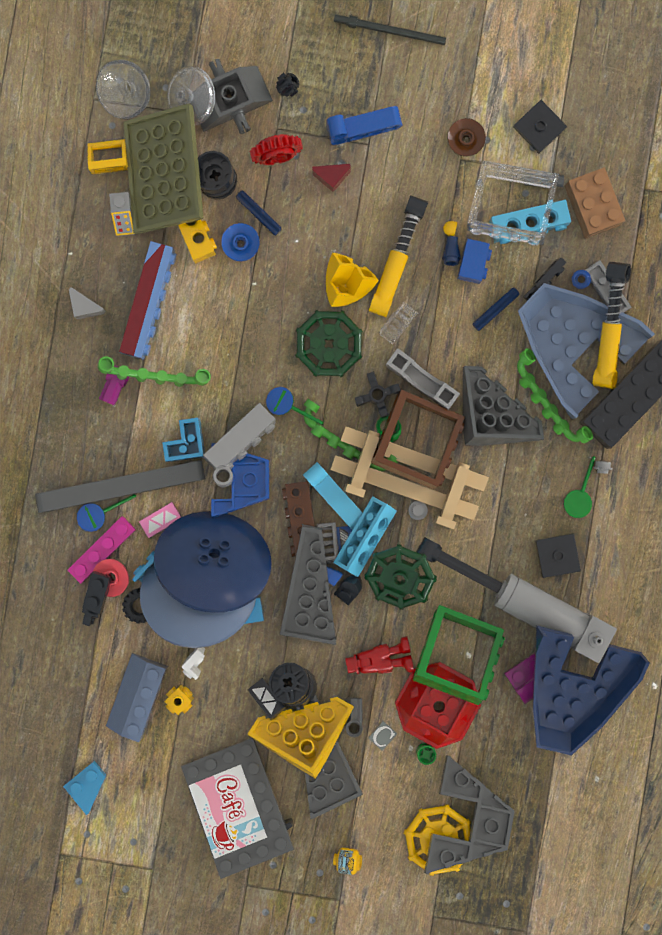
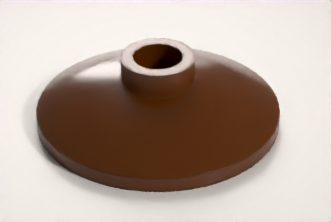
(466, 128)

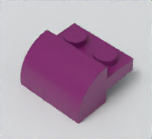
(522, 678)

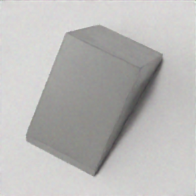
(83, 306)

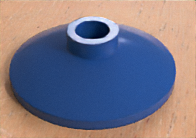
(237, 233)

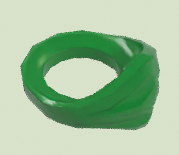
(395, 436)

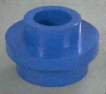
(576, 283)

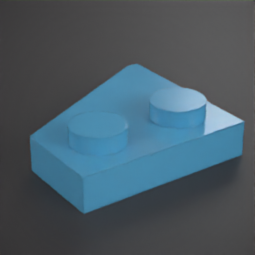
(86, 786)

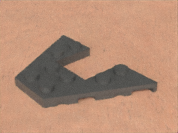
(489, 826)

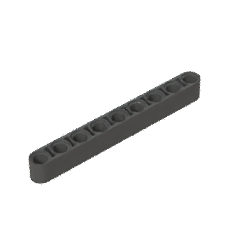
(120, 486)

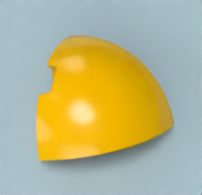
(347, 281)

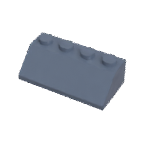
(136, 697)

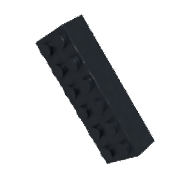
(628, 399)

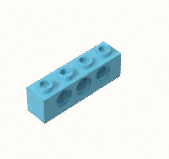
(559, 213)
(365, 536)

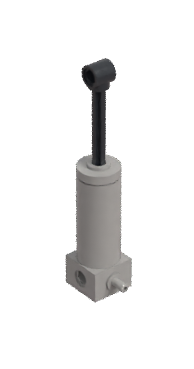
(533, 605)

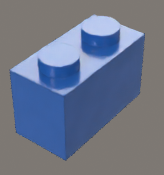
(474, 260)

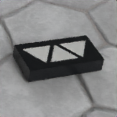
(261, 693)

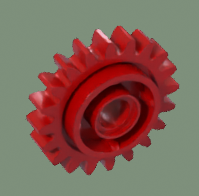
(276, 149)

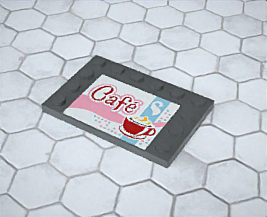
(237, 808)

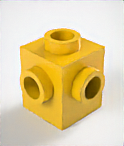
(182, 693)

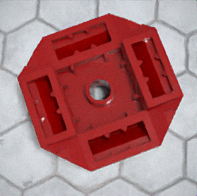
(430, 725)

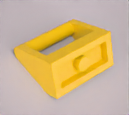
(110, 165)

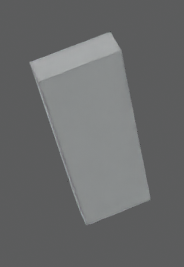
(601, 285)

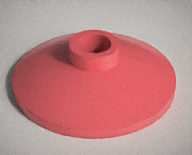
(113, 566)

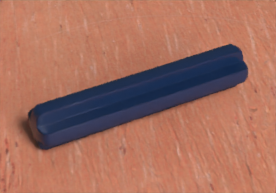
(258, 212)
(495, 309)

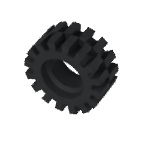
(129, 609)

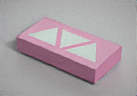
(160, 520)

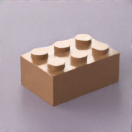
(594, 203)

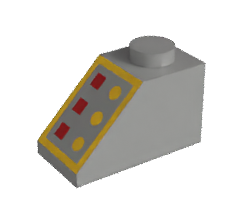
(121, 213)

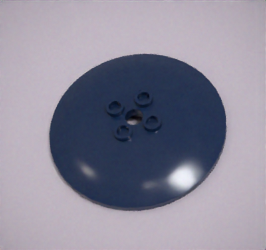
(207, 582)

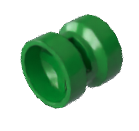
(427, 757)

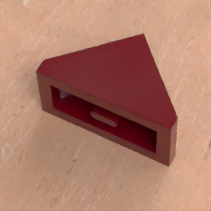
(331, 175)

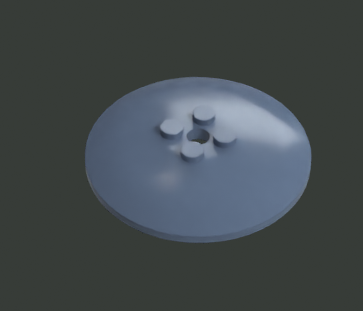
(183, 624)

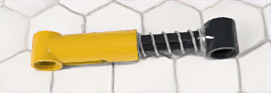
(397, 258)
(606, 373)

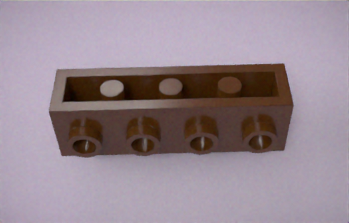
(298, 510)

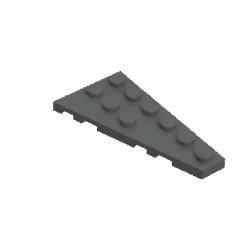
(334, 783)

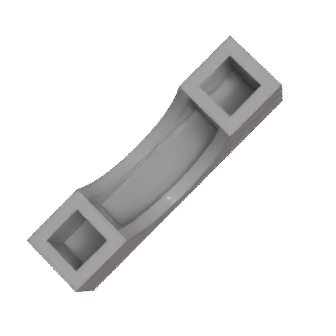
(420, 379)

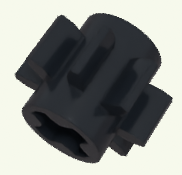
(287, 84)

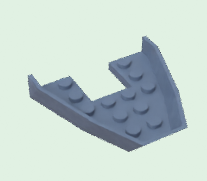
(561, 328)

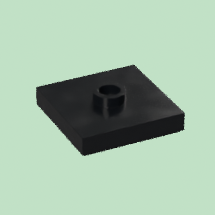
(540, 126)
(558, 555)

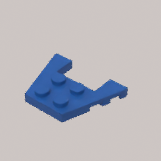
(249, 485)

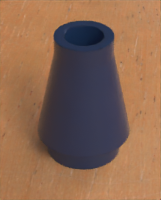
(451, 252)

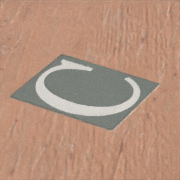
(382, 735)

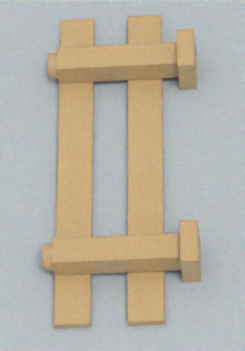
(363, 473)

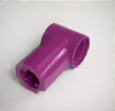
(112, 388)

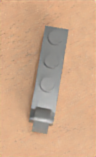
(238, 441)

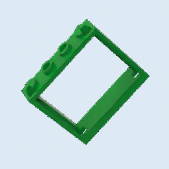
(449, 687)

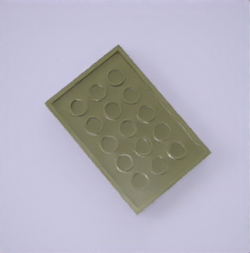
(163, 169)

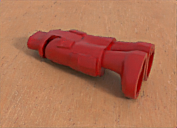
(379, 659)

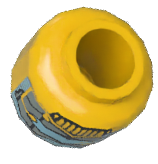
(347, 861)

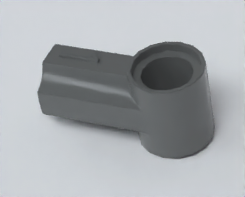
(355, 716)

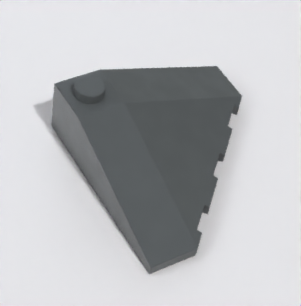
(492, 415)

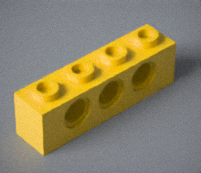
(201, 250)

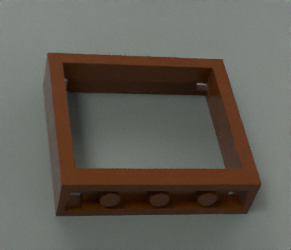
(379, 460)

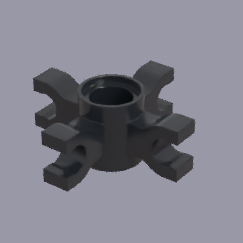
(364, 399)

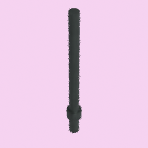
(354, 22)

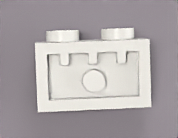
(191, 663)

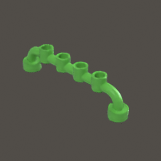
(106, 366)
(550, 410)
(333, 440)

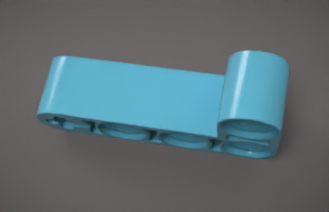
(333, 494)

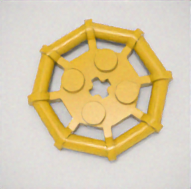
(438, 827)

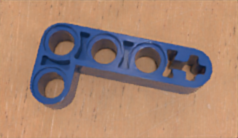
(363, 125)

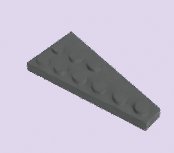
(308, 601)

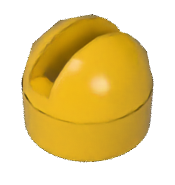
(450, 228)

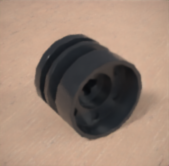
(216, 164)
(303, 686)

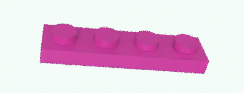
(101, 549)

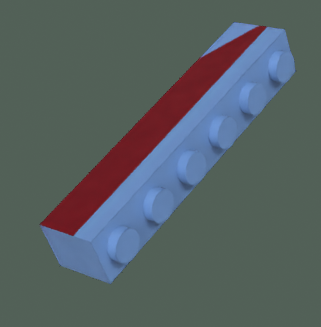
(147, 300)

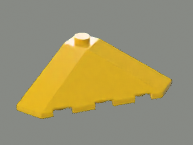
(305, 734)

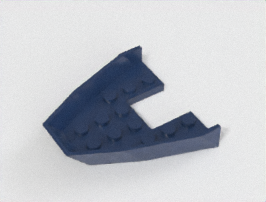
(576, 706)

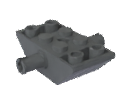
(247, 91)

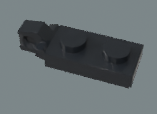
(554, 270)
(95, 597)

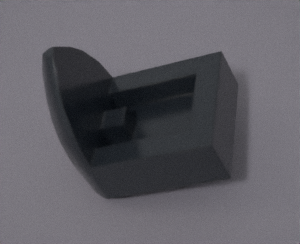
(349, 589)

